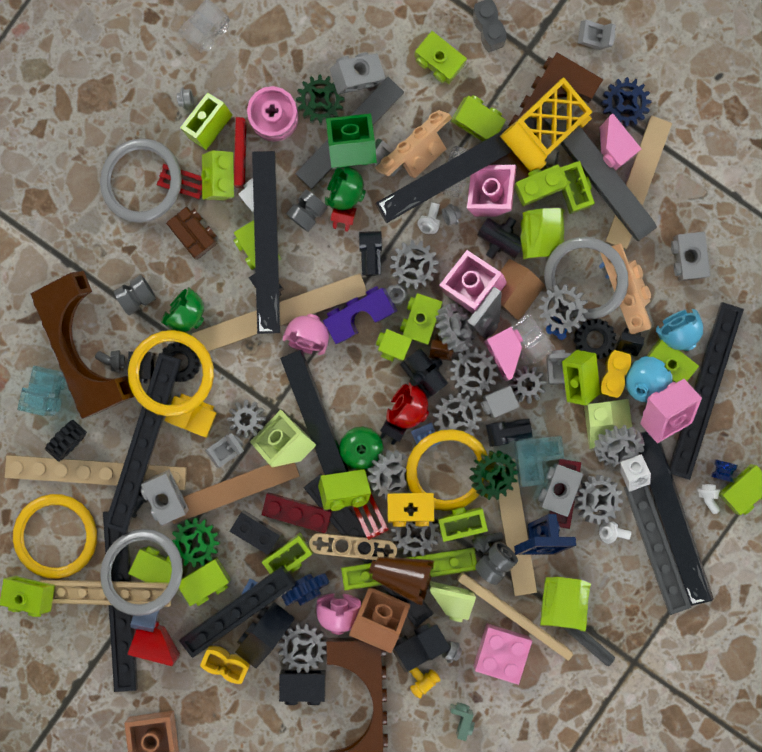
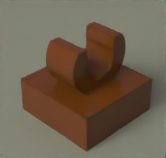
(440, 350)

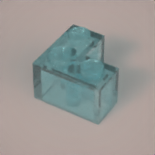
(43, 392)
(531, 454)

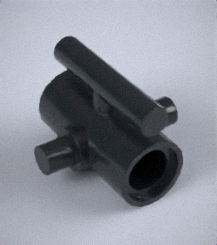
(500, 237)
(424, 372)

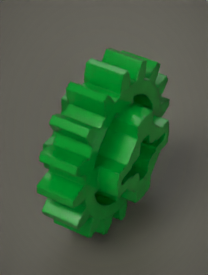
(204, 546)

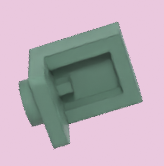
(465, 725)

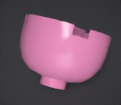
(307, 334)
(337, 613)

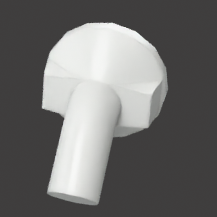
(429, 223)
(710, 493)
(610, 531)

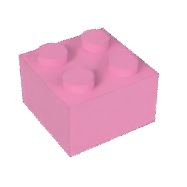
(471, 281)
(670, 410)
(502, 653)

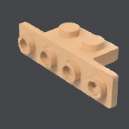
(418, 149)
(637, 293)

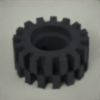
(602, 327)
(193, 360)
(65, 440)

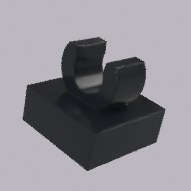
(630, 343)
(392, 431)

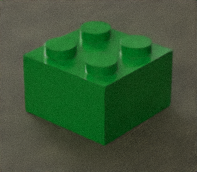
(351, 140)

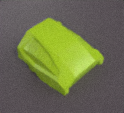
(541, 231)
(565, 603)

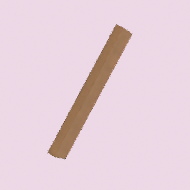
(237, 488)

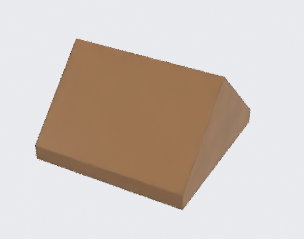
(520, 289)

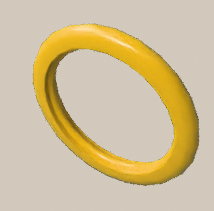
(198, 397)
(423, 445)
(29, 510)

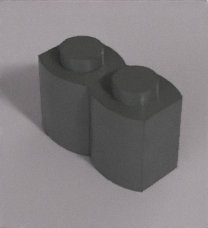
(486, 21)

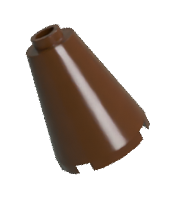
(404, 576)

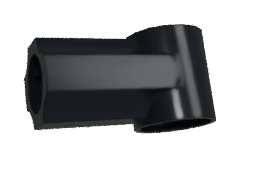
(370, 246)
(503, 433)

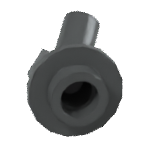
(115, 360)
(482, 541)

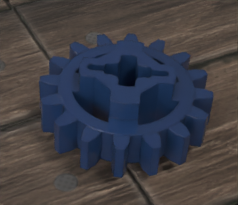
(620, 96)
(305, 589)

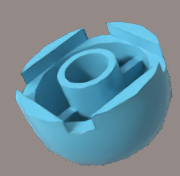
(681, 330)
(647, 377)

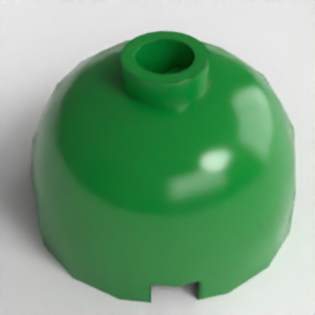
(345, 188)
(185, 312)
(357, 437)

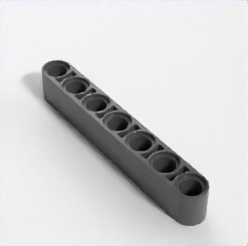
(605, 179)

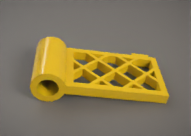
(528, 145)

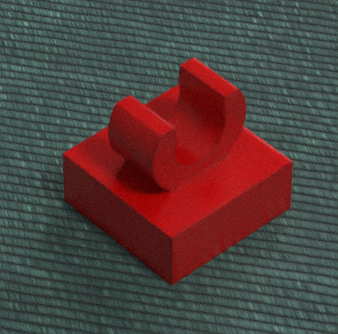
(345, 216)

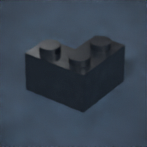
(262, 637)
(421, 647)

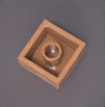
(380, 620)
(152, 733)

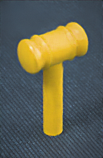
(424, 682)

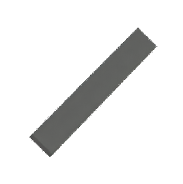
(377, 104)
(658, 549)

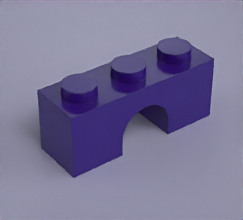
(342, 323)

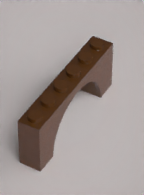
(559, 66)
(56, 308)
(367, 664)

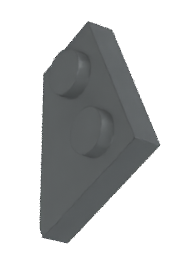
(487, 315)

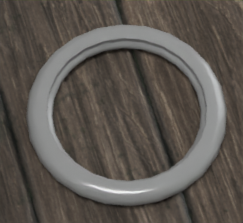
(175, 184)
(610, 253)
(176, 575)

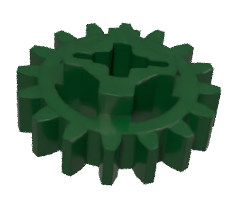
(313, 106)
(493, 472)

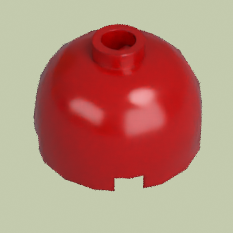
(409, 407)

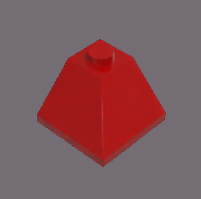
(154, 646)

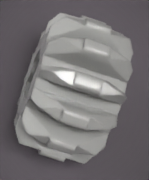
(531, 378)
(239, 416)

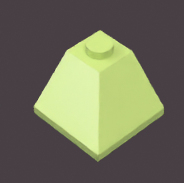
(605, 416)
(282, 441)
(453, 600)

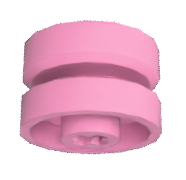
(263, 104)

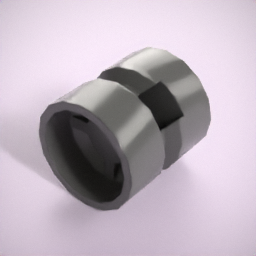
(306, 210)
(134, 295)
(497, 563)

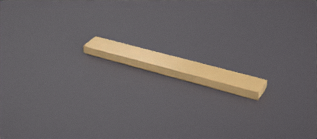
(301, 305)

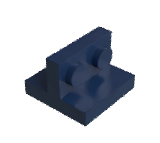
(544, 538)

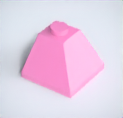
(616, 143)
(491, 190)
(506, 350)

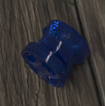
(724, 470)

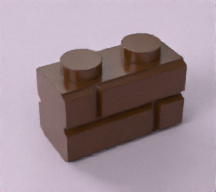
(192, 233)

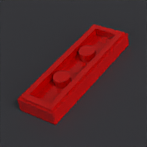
(240, 152)

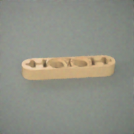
(353, 542)

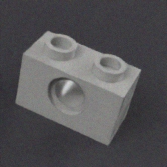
(348, 80)
(697, 245)
(499, 402)
(164, 484)
(560, 503)

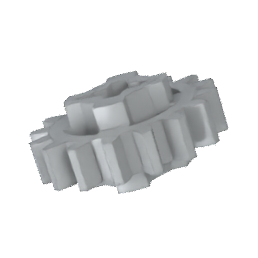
(409, 255)
(561, 298)
(455, 328)
(485, 362)
(462, 407)
(618, 445)
(389, 474)
(607, 499)
(407, 538)
(308, 656)

